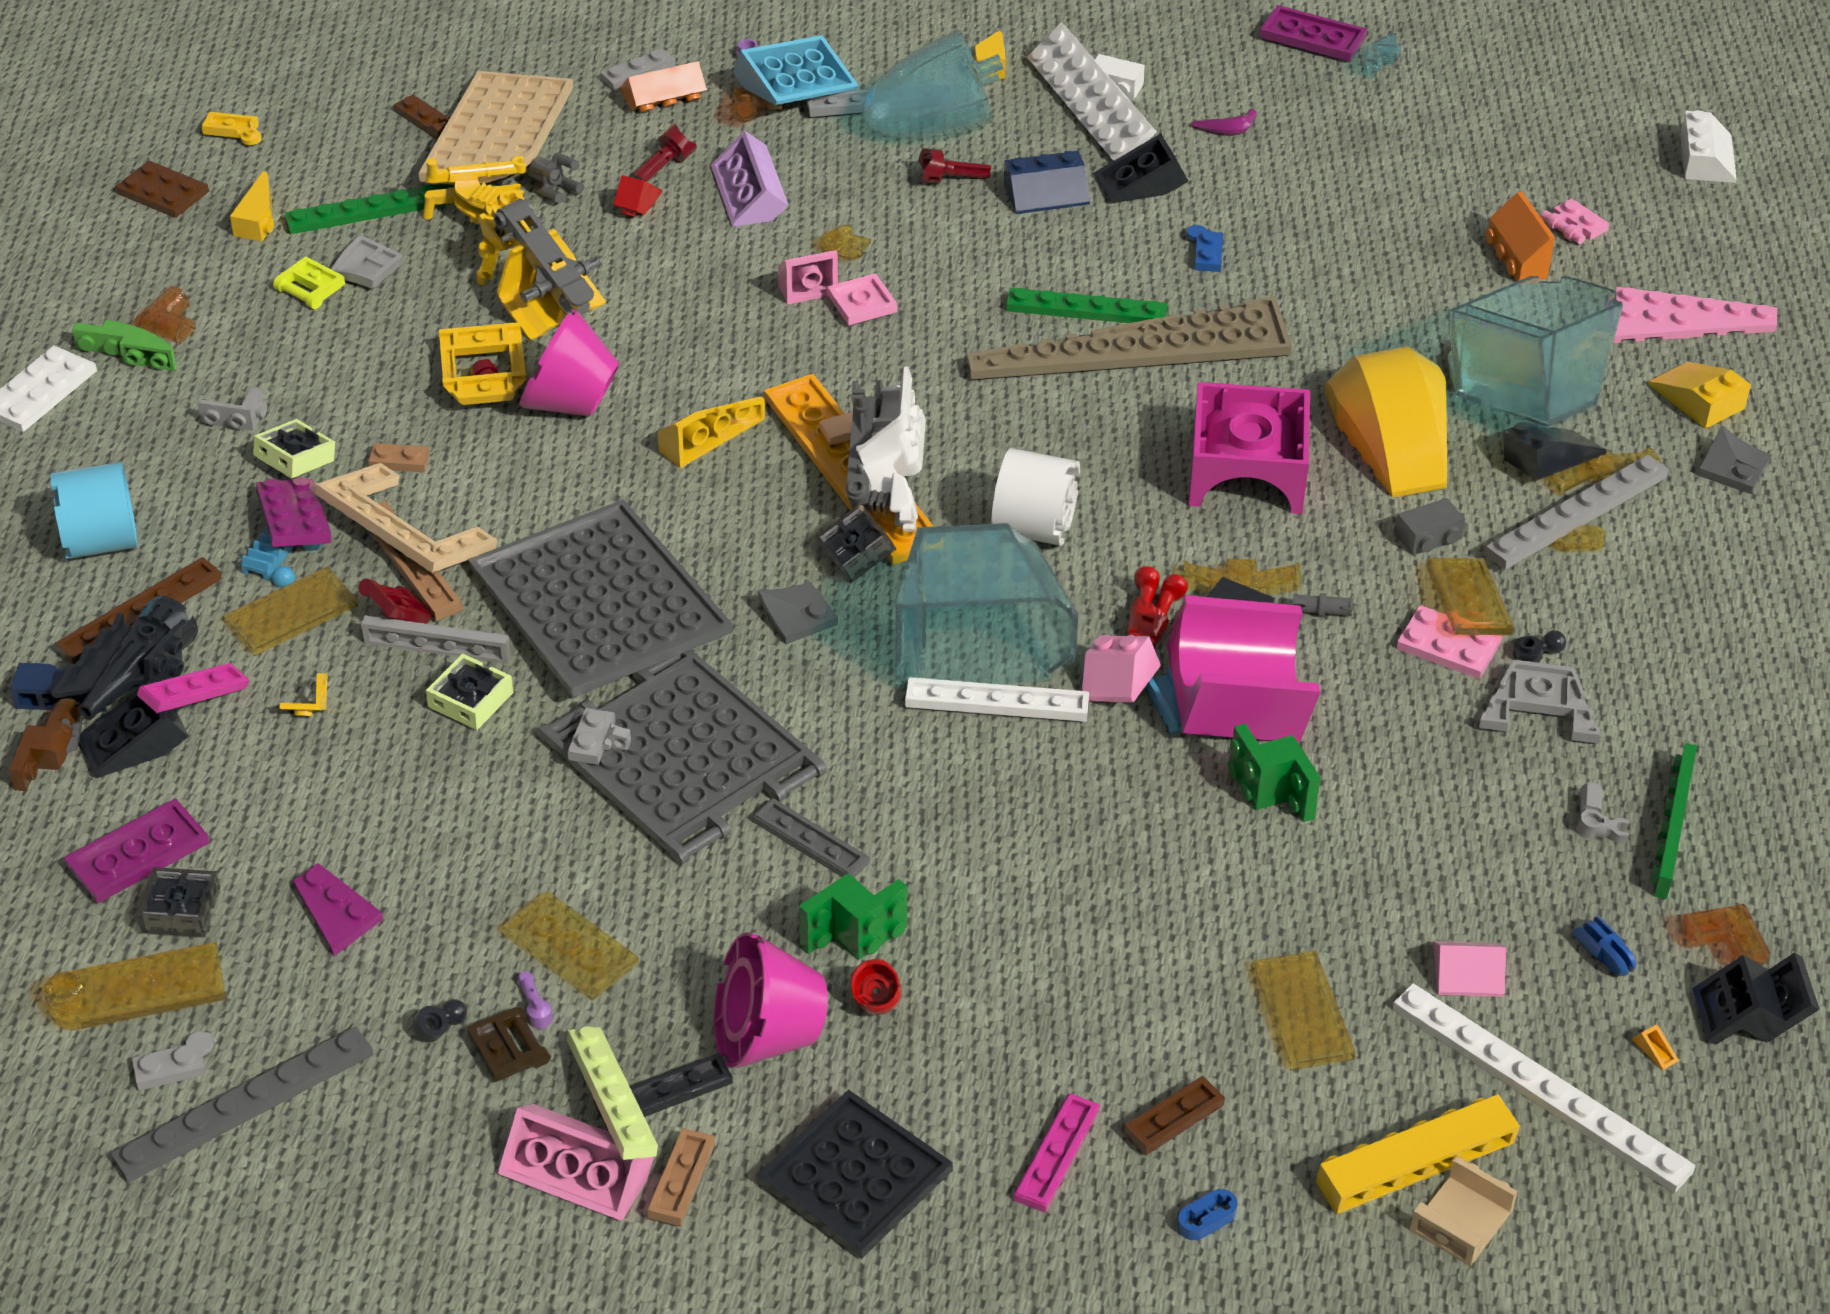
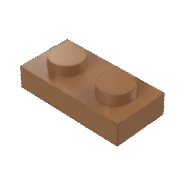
(400, 457)

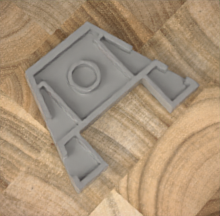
(1542, 690)

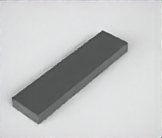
(810, 839)

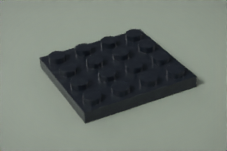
(855, 1173)

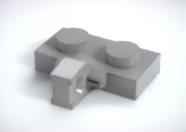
(595, 734)

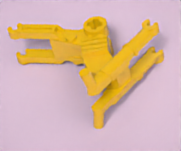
(475, 198)

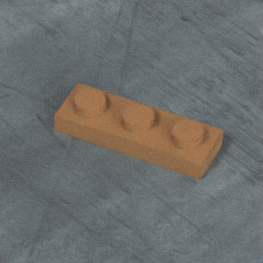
(681, 1177)

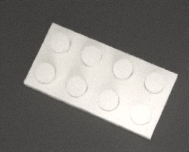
(42, 386)

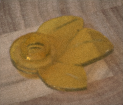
(844, 242)

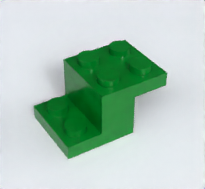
(1274, 772)
(853, 916)

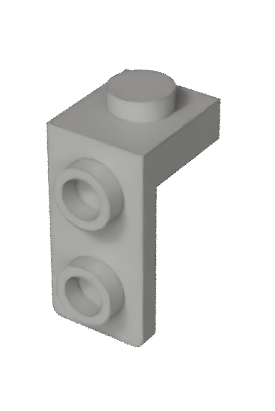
(236, 416)

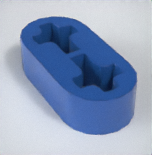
(1210, 1218)

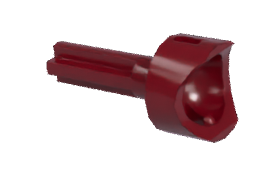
(673, 146)
(935, 166)

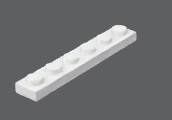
(997, 699)

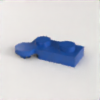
(1208, 248)

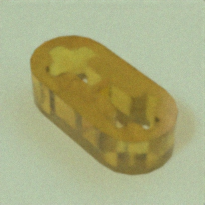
(1581, 540)

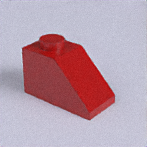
(635, 196)

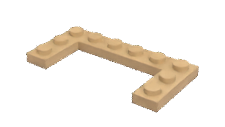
(349, 496)

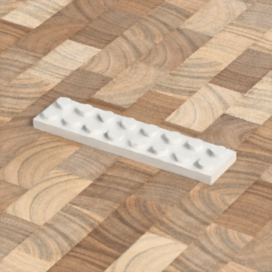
(1090, 93)

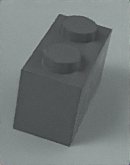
(1429, 526)

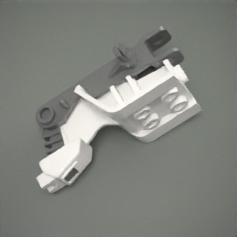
(885, 449)

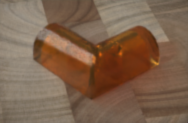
(746, 104)
(165, 318)
(1726, 925)

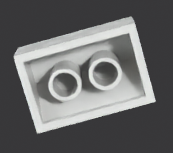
(1706, 148)

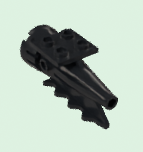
(130, 655)

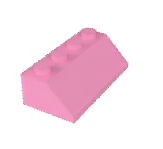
(572, 1161)

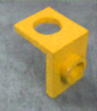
(306, 709)

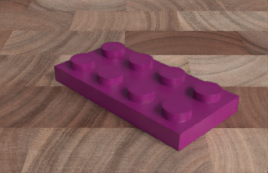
(1313, 33)
(293, 512)
(134, 850)

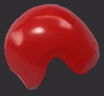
(872, 975)

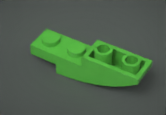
(126, 340)

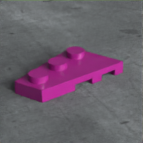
(335, 907)

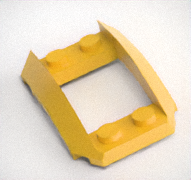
(480, 340)

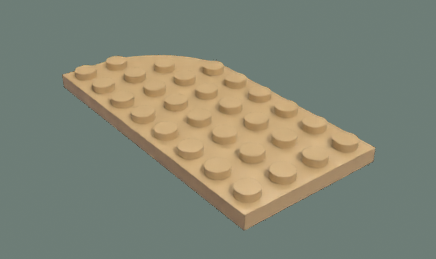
(500, 120)

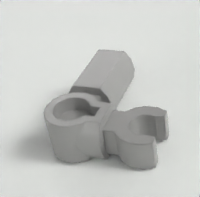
(1594, 824)

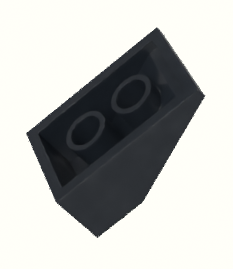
(1143, 172)
(1546, 450)
(131, 736)

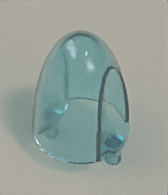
(932, 92)

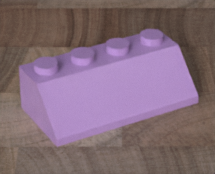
(749, 182)

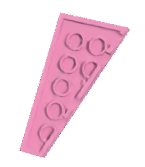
(1683, 316)

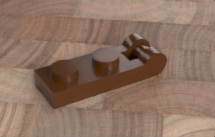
(422, 115)

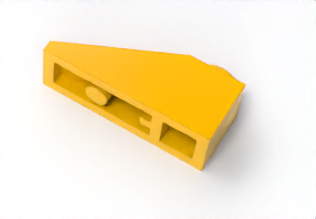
(253, 215)

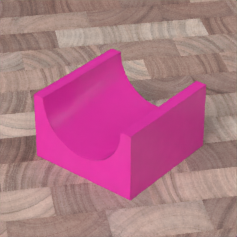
(1250, 435)
(1238, 667)

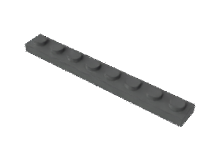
(241, 1104)

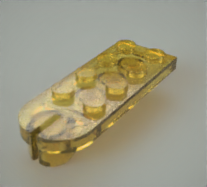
(135, 987)

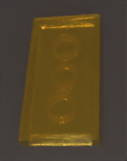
(1469, 596)
(291, 611)
(569, 945)
(1303, 1010)

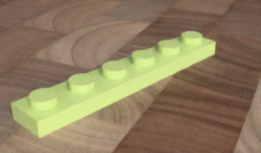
(612, 1093)

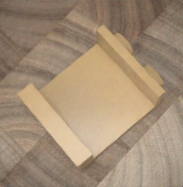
(1464, 1212)

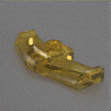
(1596, 468)
(1244, 572)

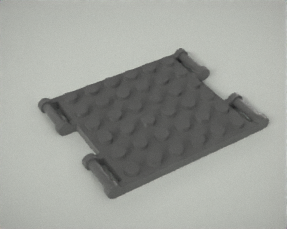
(690, 753)

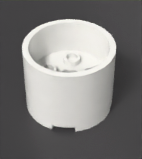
(1036, 494)

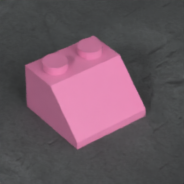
(808, 276)
(1119, 667)

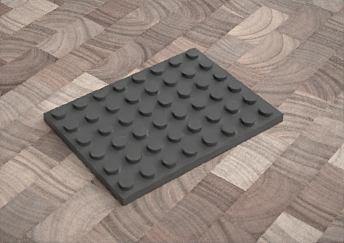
(599, 597)

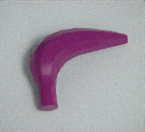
(1227, 126)

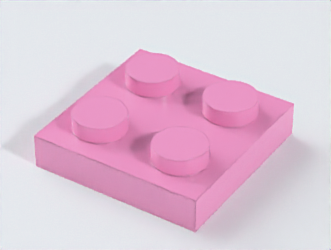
(862, 299)

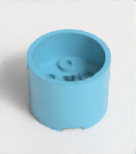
(94, 510)

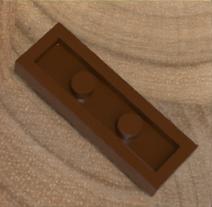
(1174, 1115)

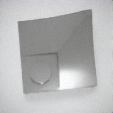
(367, 262)

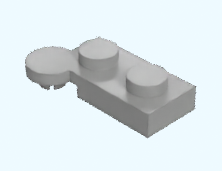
(173, 1063)

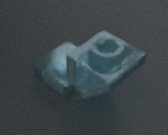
(1381, 53)

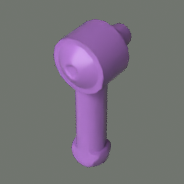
(538, 1010)

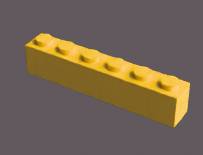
(1416, 1153)

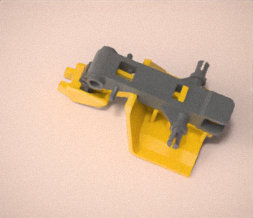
(540, 272)

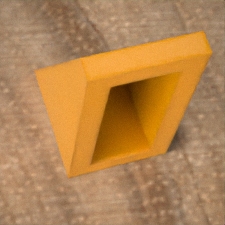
(1656, 1047)

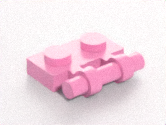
(1575, 221)

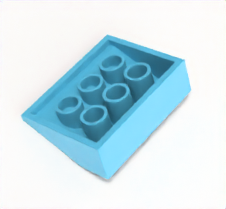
(793, 70)

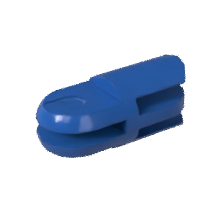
(1606, 946)

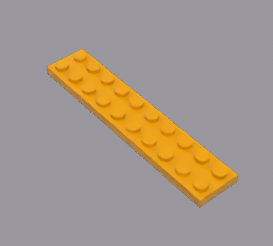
(800, 408)

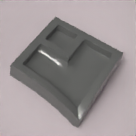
(1734, 462)
(797, 611)

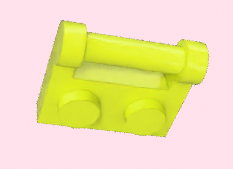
(313, 276)

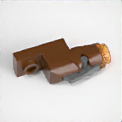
(47, 744)

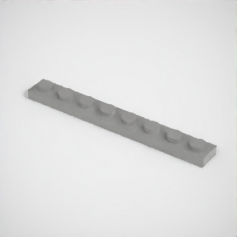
(1576, 512)

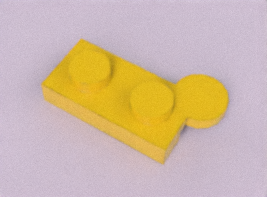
(233, 126)

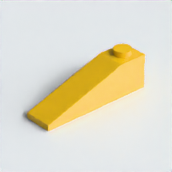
(708, 429)

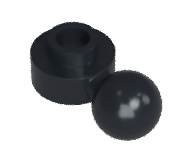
(1531, 648)
(452, 1013)

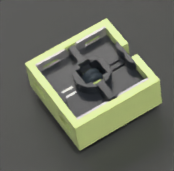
(294, 448)
(469, 691)

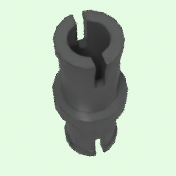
(1324, 604)

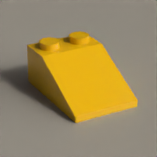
(1703, 391)

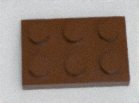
(162, 189)

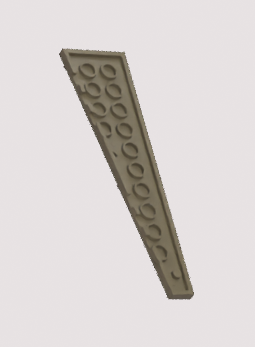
(1217, 335)

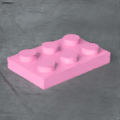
(1433, 639)

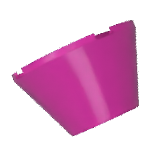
(571, 371)
(766, 1003)

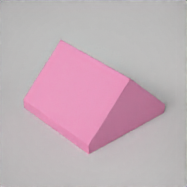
(1470, 968)

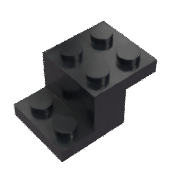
(1755, 998)

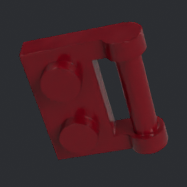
(395, 602)

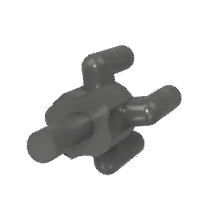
(551, 174)

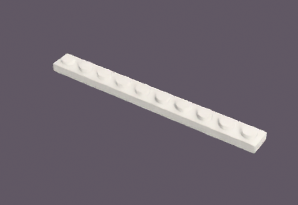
(1545, 1088)

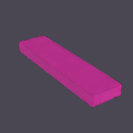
(193, 687)
(1056, 1152)

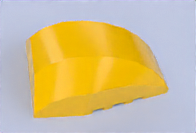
(1395, 417)

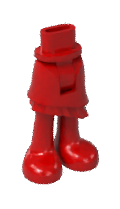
(1144, 616)

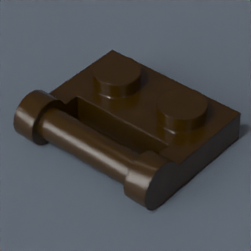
(499, 1049)

